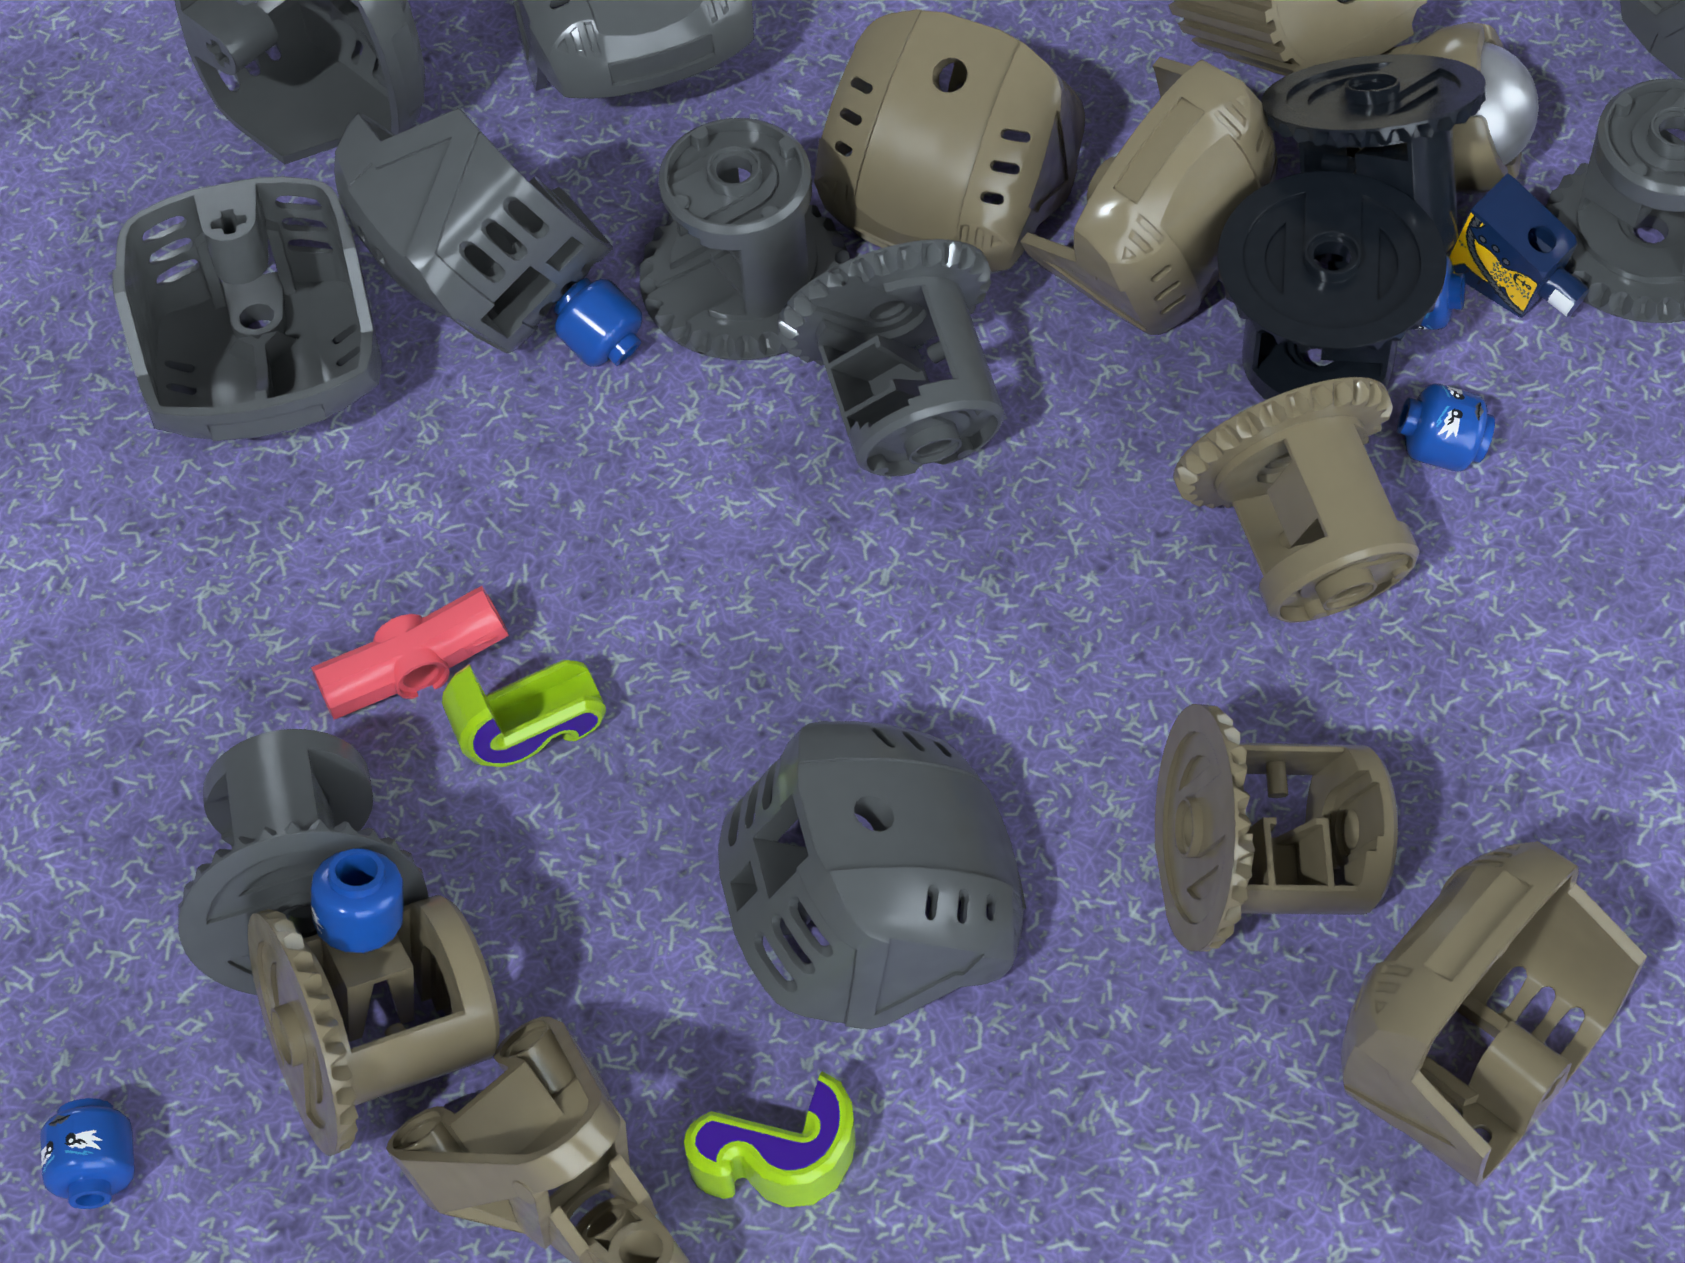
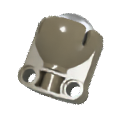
(1494, 137)

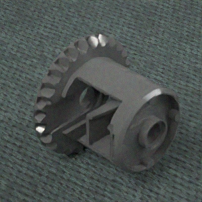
(1629, 185)
(731, 245)
(864, 329)
(284, 810)

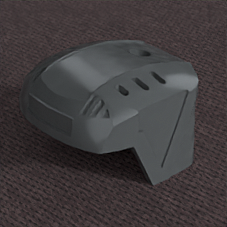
(627, 44)
(320, 80)
(463, 224)
(190, 332)
(870, 887)

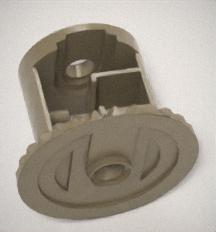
(1306, 496)
(1224, 868)
(321, 999)

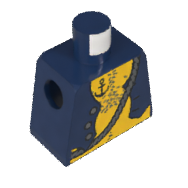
(1517, 252)

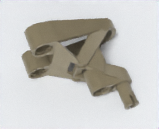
(528, 1134)

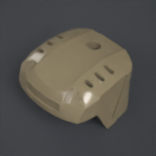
(931, 153)
(1162, 202)
(1489, 917)

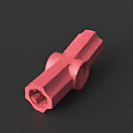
(410, 654)

